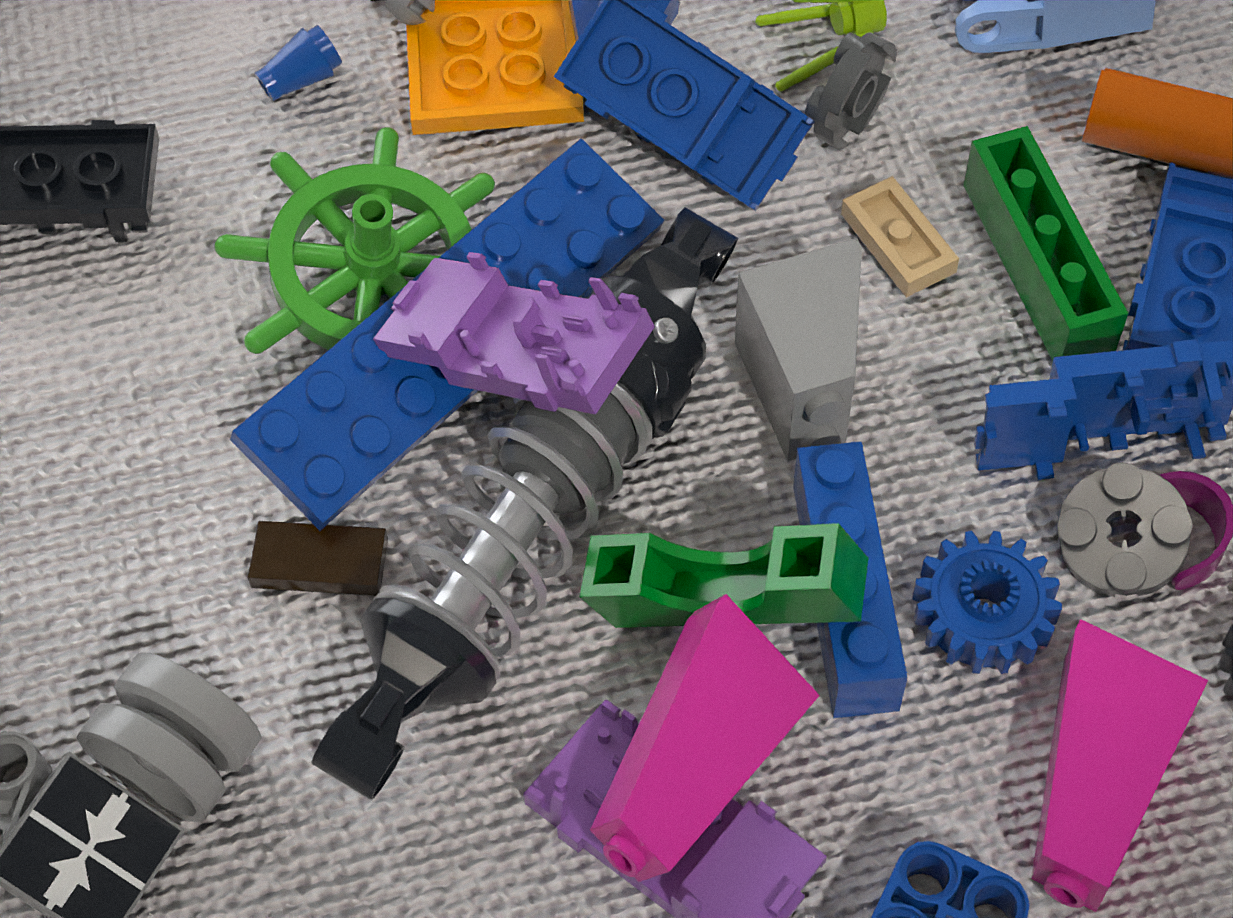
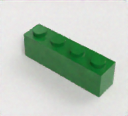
(1043, 245)

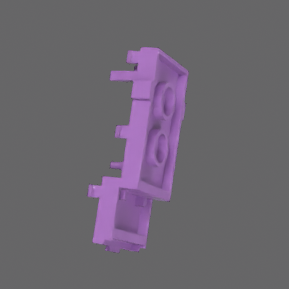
(516, 338)
(735, 869)

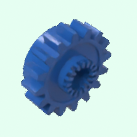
(978, 633)

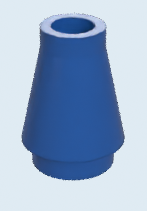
(300, 63)

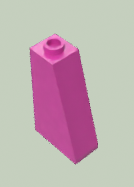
(701, 738)
(1108, 752)

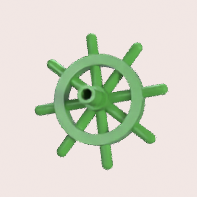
(371, 251)

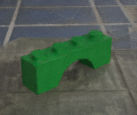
(795, 578)

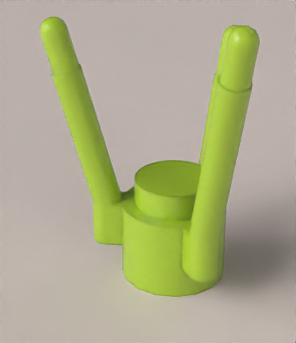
(845, 16)

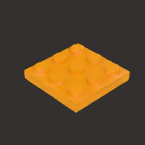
(490, 66)

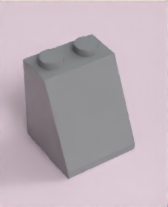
(801, 342)

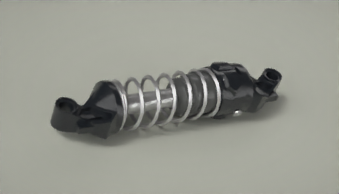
(549, 466)

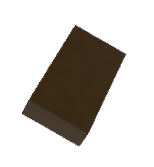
(318, 561)

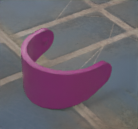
(1216, 508)

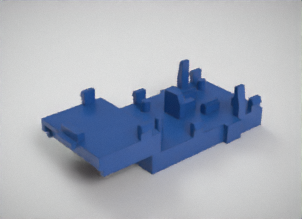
(684, 99)
(1188, 266)
(1111, 397)

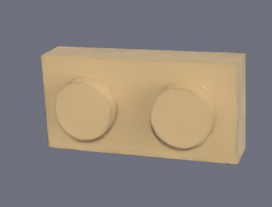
(899, 236)

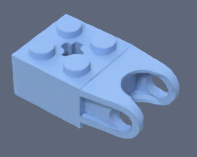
(1050, 22)

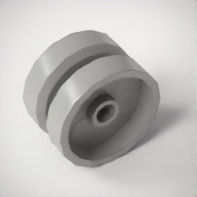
(170, 736)

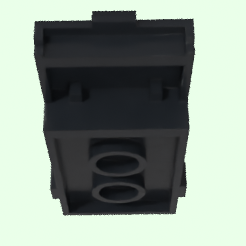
(78, 176)

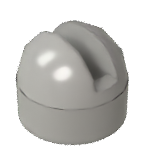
(410, 10)

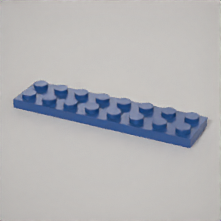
(365, 411)

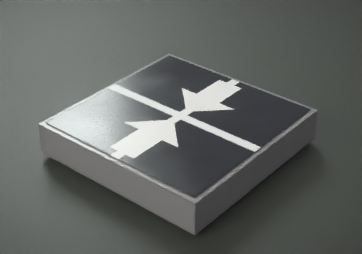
(85, 846)

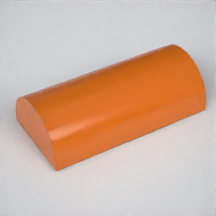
(1162, 122)

